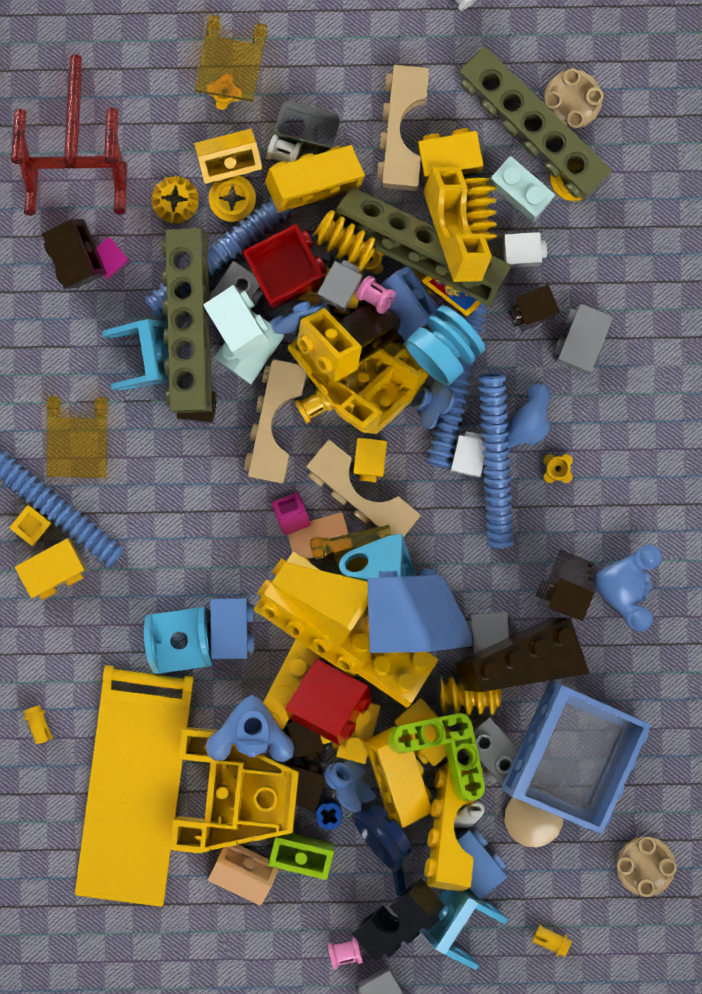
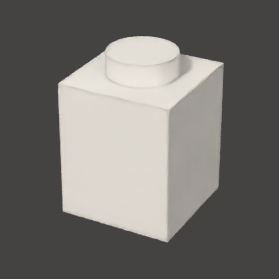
(524, 249)
(468, 455)

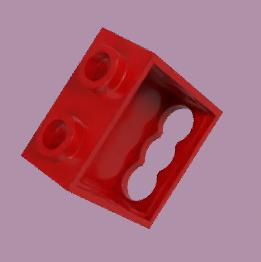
(285, 266)
(329, 702)

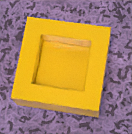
(30, 525)

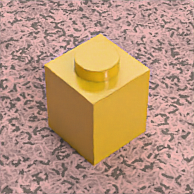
(370, 459)

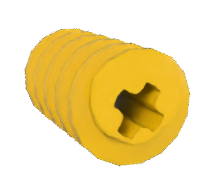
(477, 207)
(344, 240)
(455, 696)

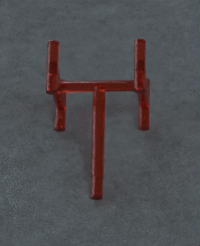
(112, 156)

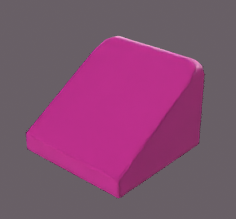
(111, 257)
(291, 513)

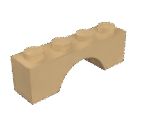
(408, 90)
(284, 383)
(332, 468)

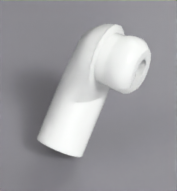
(469, 815)

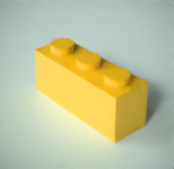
(314, 177)
(399, 780)

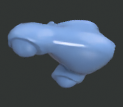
(530, 422)
(627, 584)
(251, 730)

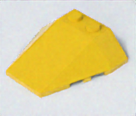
(374, 391)

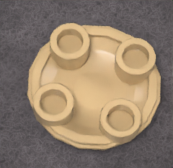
(574, 97)
(531, 824)
(646, 866)

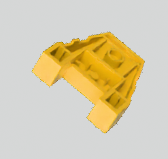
(244, 802)

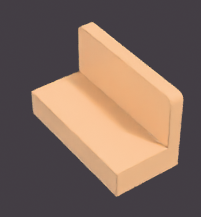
(326, 527)
(243, 873)

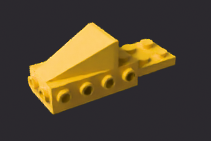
(333, 620)

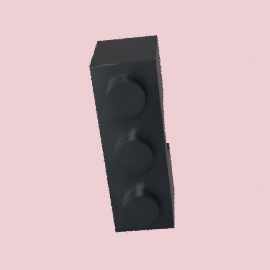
(415, 909)

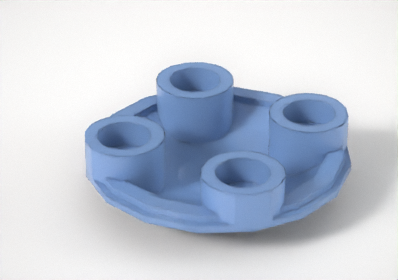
(291, 323)

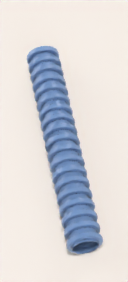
(228, 247)
(448, 423)
(496, 460)
(58, 511)

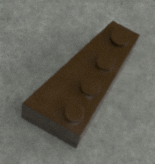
(568, 586)
(529, 657)

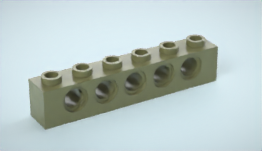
(486, 67)
(414, 244)
(199, 396)

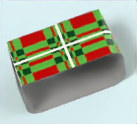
(306, 112)

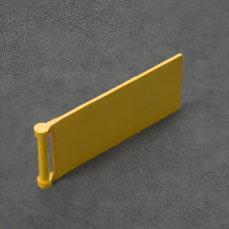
(133, 790)

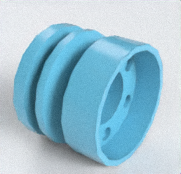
(450, 340)

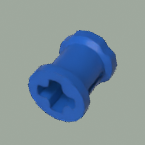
(330, 823)

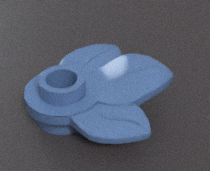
(432, 402)
(348, 784)

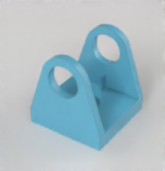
(153, 351)
(382, 555)
(157, 639)
(453, 918)

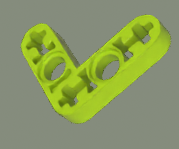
(453, 743)

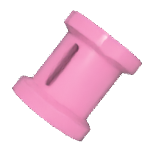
(375, 294)
(345, 953)

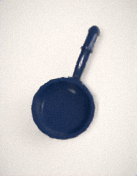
(385, 840)

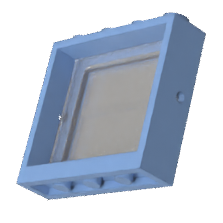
(576, 757)

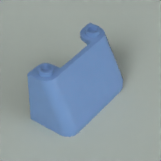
(414, 614)

